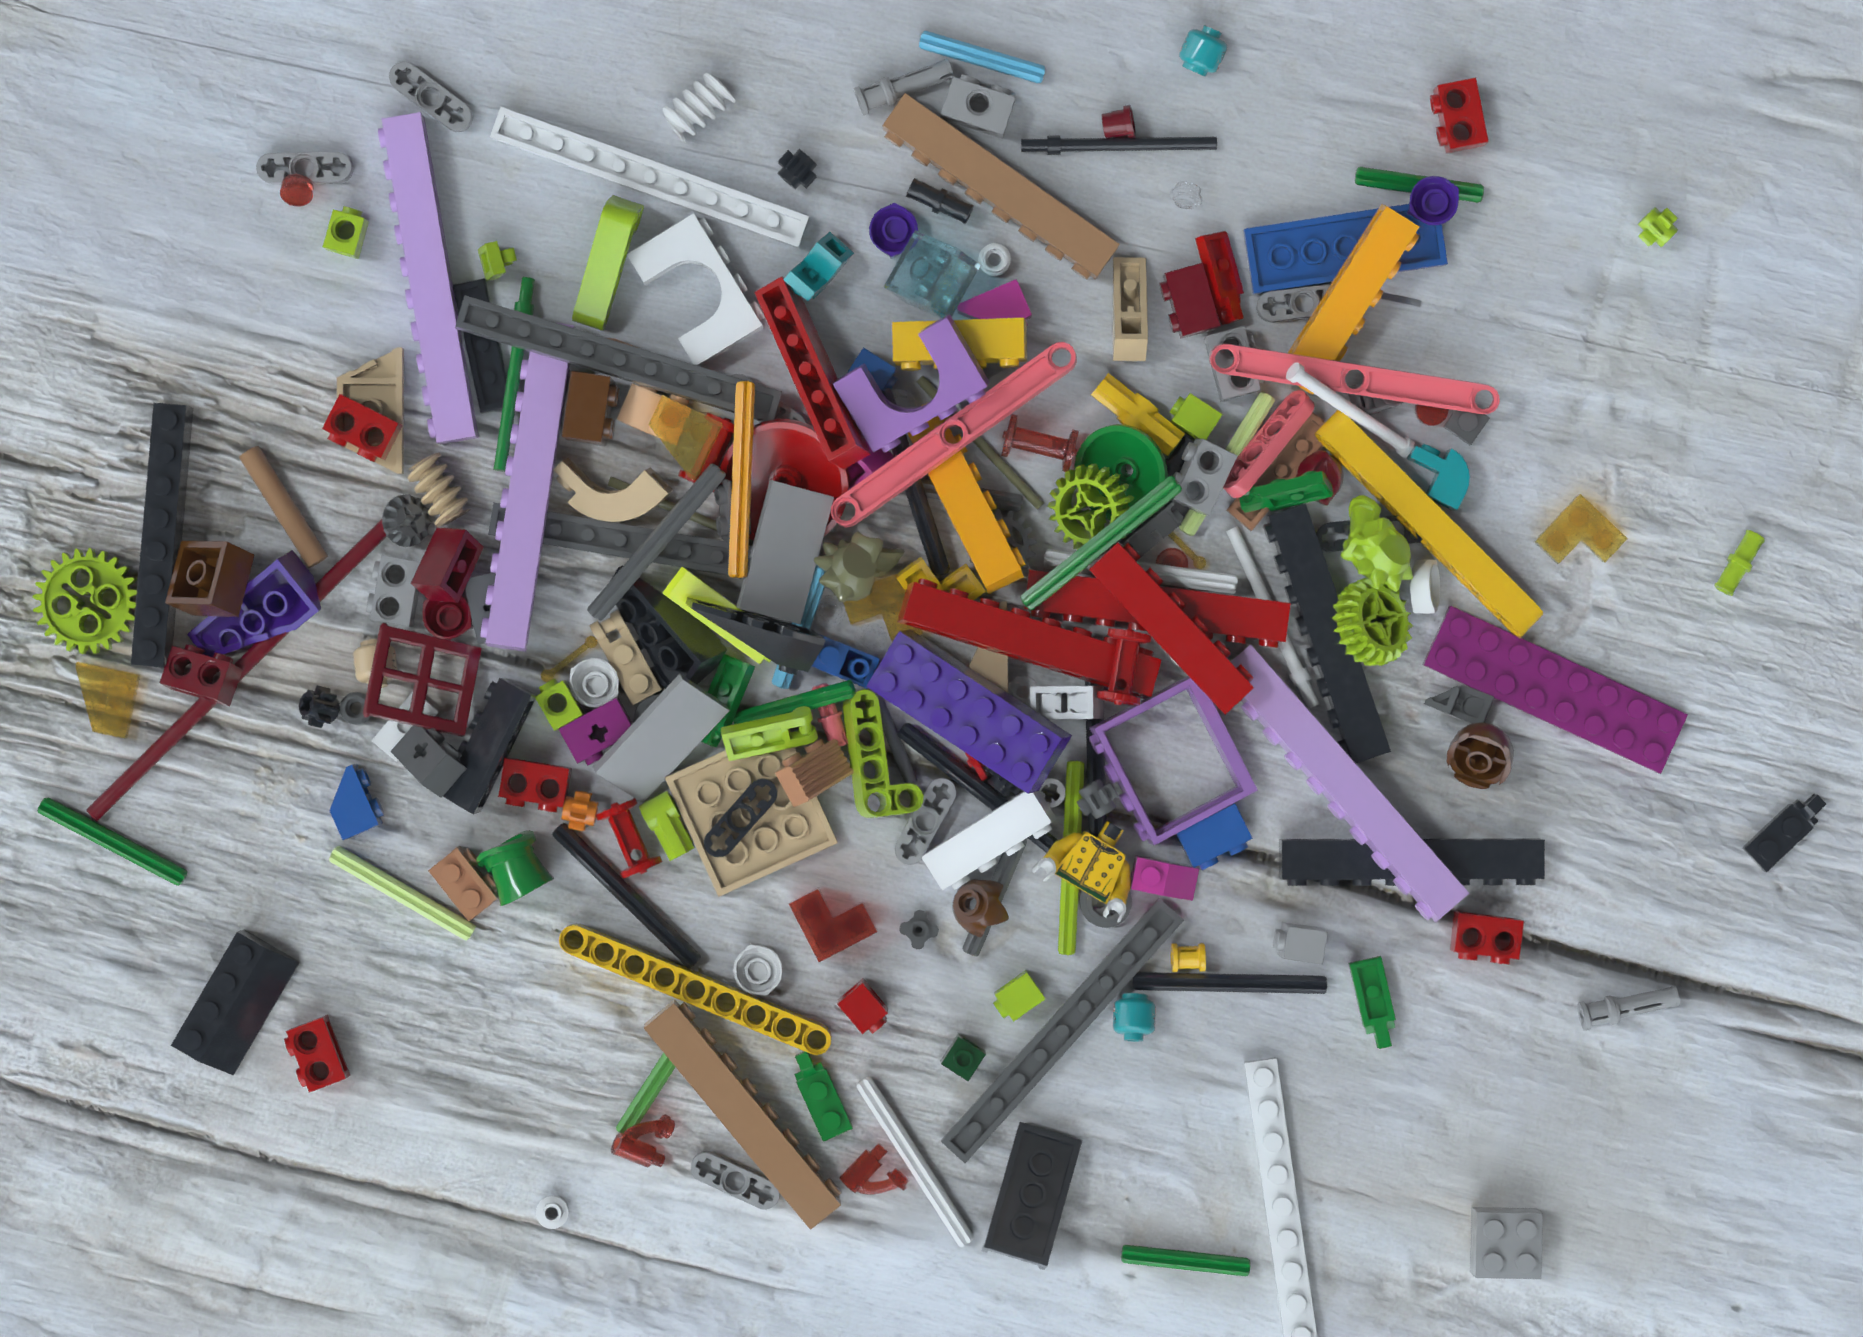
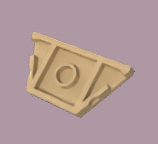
(380, 388)

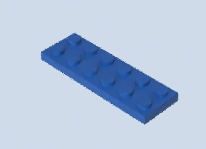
(1316, 248)

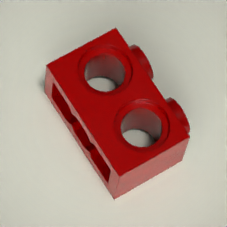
(1468, 115)
(364, 421)
(536, 775)
(1487, 928)
(864, 1007)
(326, 1051)

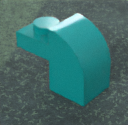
(818, 267)
(1450, 477)

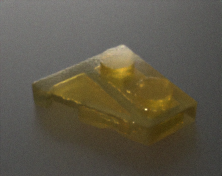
(685, 434)
(108, 697)

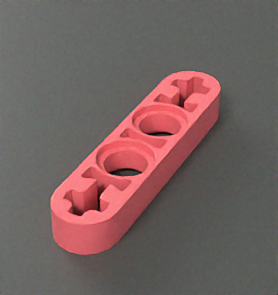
(1288, 418)

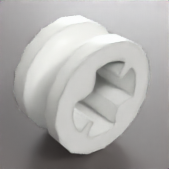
(1060, 789)

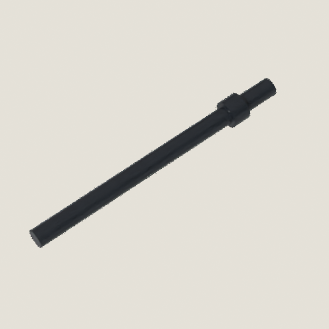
(1055, 145)

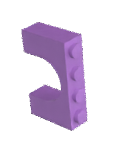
(885, 422)

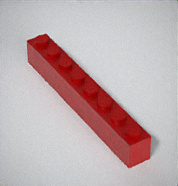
(1220, 613)
(1020, 636)

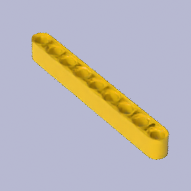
(1422, 515)
(678, 988)

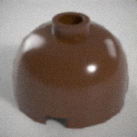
(1480, 755)

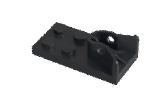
(1032, 1195)

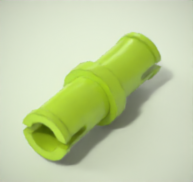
(1739, 563)

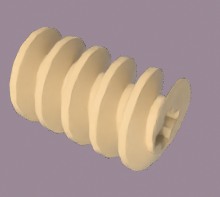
(437, 490)

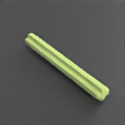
(1239, 441)
(402, 892)

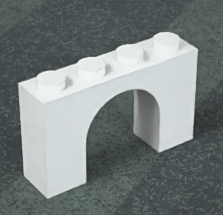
(690, 244)

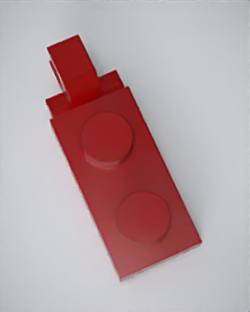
(1221, 275)

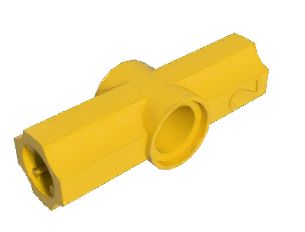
(1137, 412)

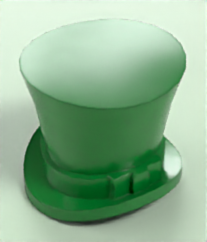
(515, 867)

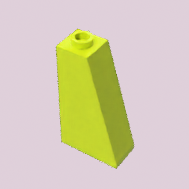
(689, 585)

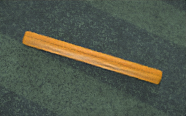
(741, 479)

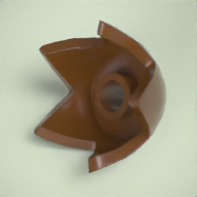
(988, 908)

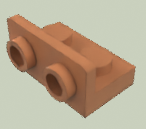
(465, 882)

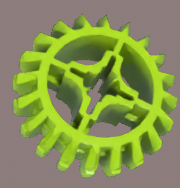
(1087, 482)
(1376, 641)

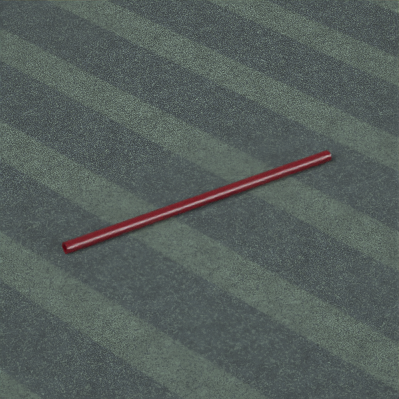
(246, 663)

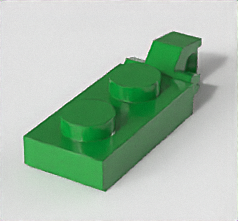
(1287, 493)
(729, 687)
(1373, 998)
(821, 1098)

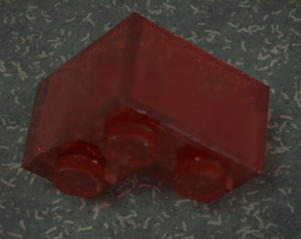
(831, 932)

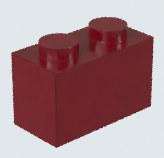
(1190, 301)
(447, 565)

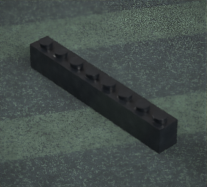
(161, 532)
(1314, 596)
(1465, 858)

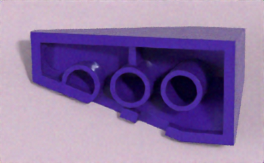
(272, 604)

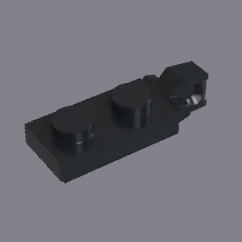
(1783, 832)

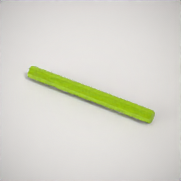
(1069, 892)

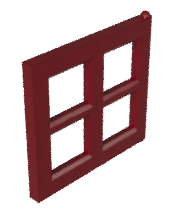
(422, 680)

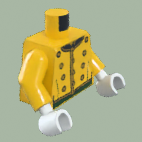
(1092, 866)

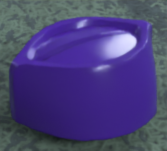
(1433, 200)
(892, 229)

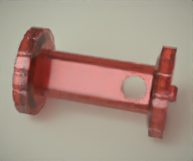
(1039, 443)

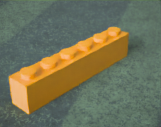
(1356, 286)
(972, 516)

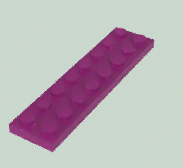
(1555, 689)

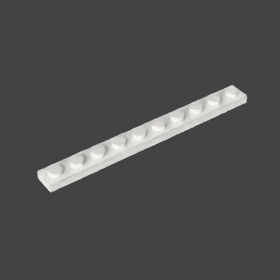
(649, 177)
(1280, 1198)

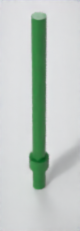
(513, 379)

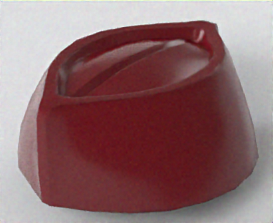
(1329, 465)
(447, 619)

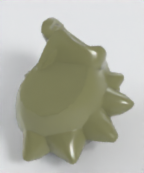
(854, 565)

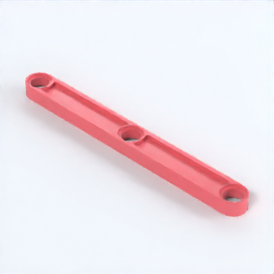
(1376, 382)
(973, 420)

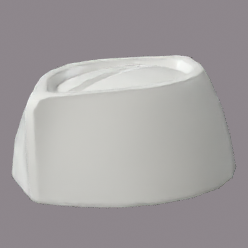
(1425, 586)
(594, 682)
(757, 969)

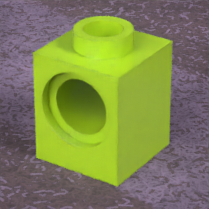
(348, 247)
(1194, 416)
(570, 713)
(1018, 996)

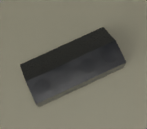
(490, 743)
(235, 1003)

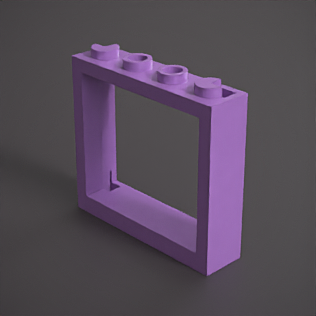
(1220, 738)

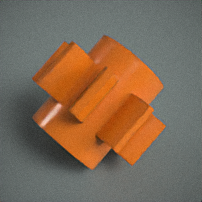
(580, 810)

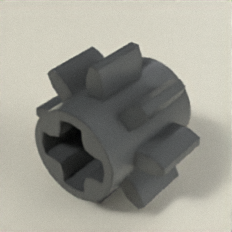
(1097, 798)

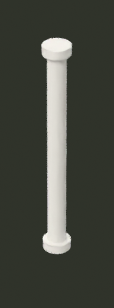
(1297, 374)

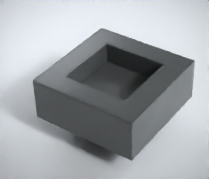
(1466, 425)

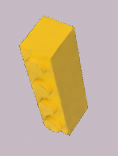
(989, 340)

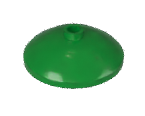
(1123, 445)

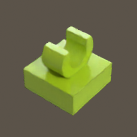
(494, 260)

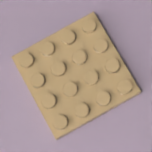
(775, 841)

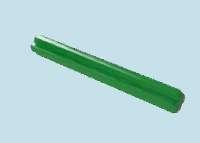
(112, 841)

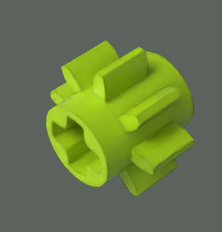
(1658, 227)

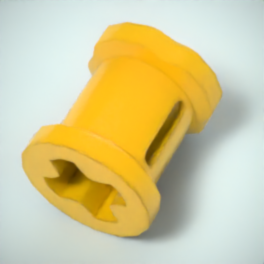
(1188, 957)

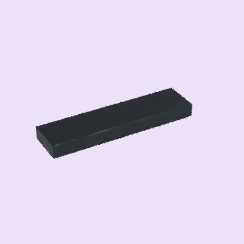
(483, 354)

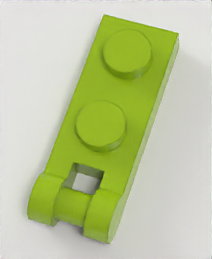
(769, 734)

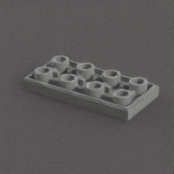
(784, 552)
(661, 738)

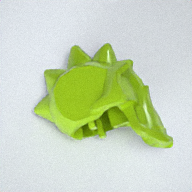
(1376, 546)

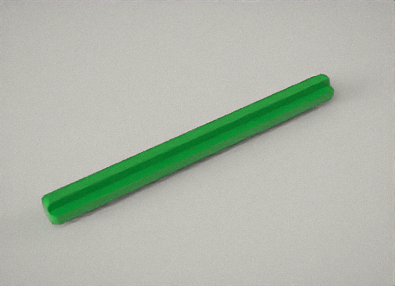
(1101, 543)

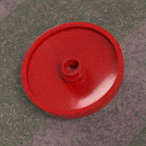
(791, 455)

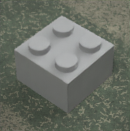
(1506, 1243)

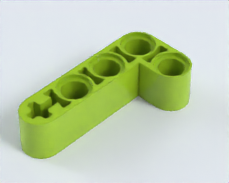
(606, 261)
(875, 754)

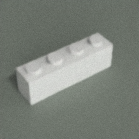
(989, 837)

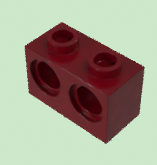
(200, 678)

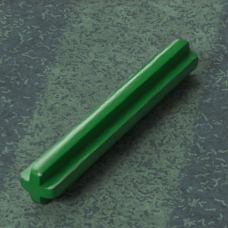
(1405, 182)
(811, 699)
(1185, 1260)

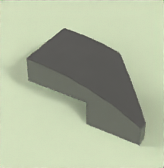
(1463, 703)

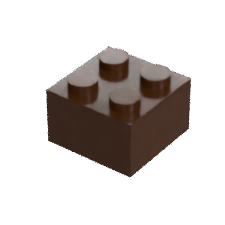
(590, 408)
(210, 578)

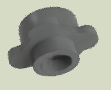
(919, 920)

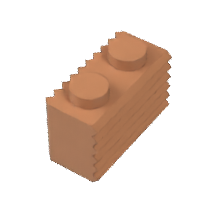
(813, 772)

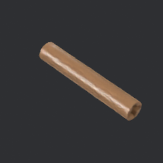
(283, 506)

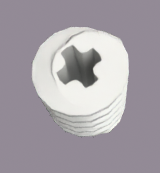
(697, 105)

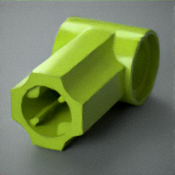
(663, 818)

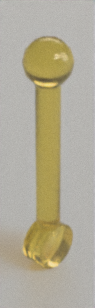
(1198, 561)
(548, 674)

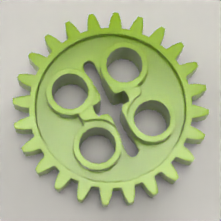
(103, 576)

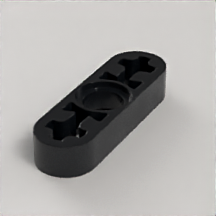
(717, 830)

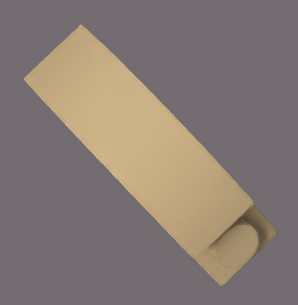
(612, 505)

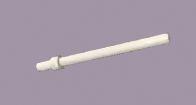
(1299, 675)

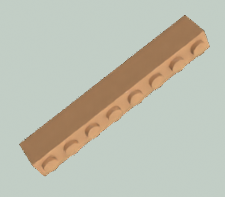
(1000, 187)
(743, 1114)

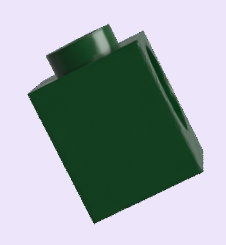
(963, 1057)

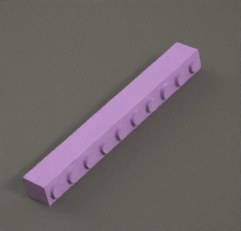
(429, 278)
(525, 502)
(1348, 790)

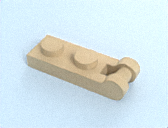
(626, 658)

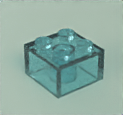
(931, 275)

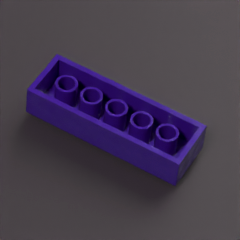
(969, 711)

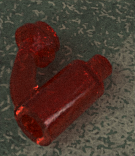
(630, 1148)
(859, 1172)

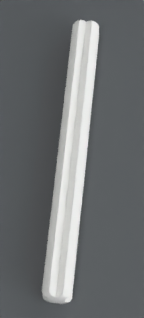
(1169, 574)
(915, 1161)

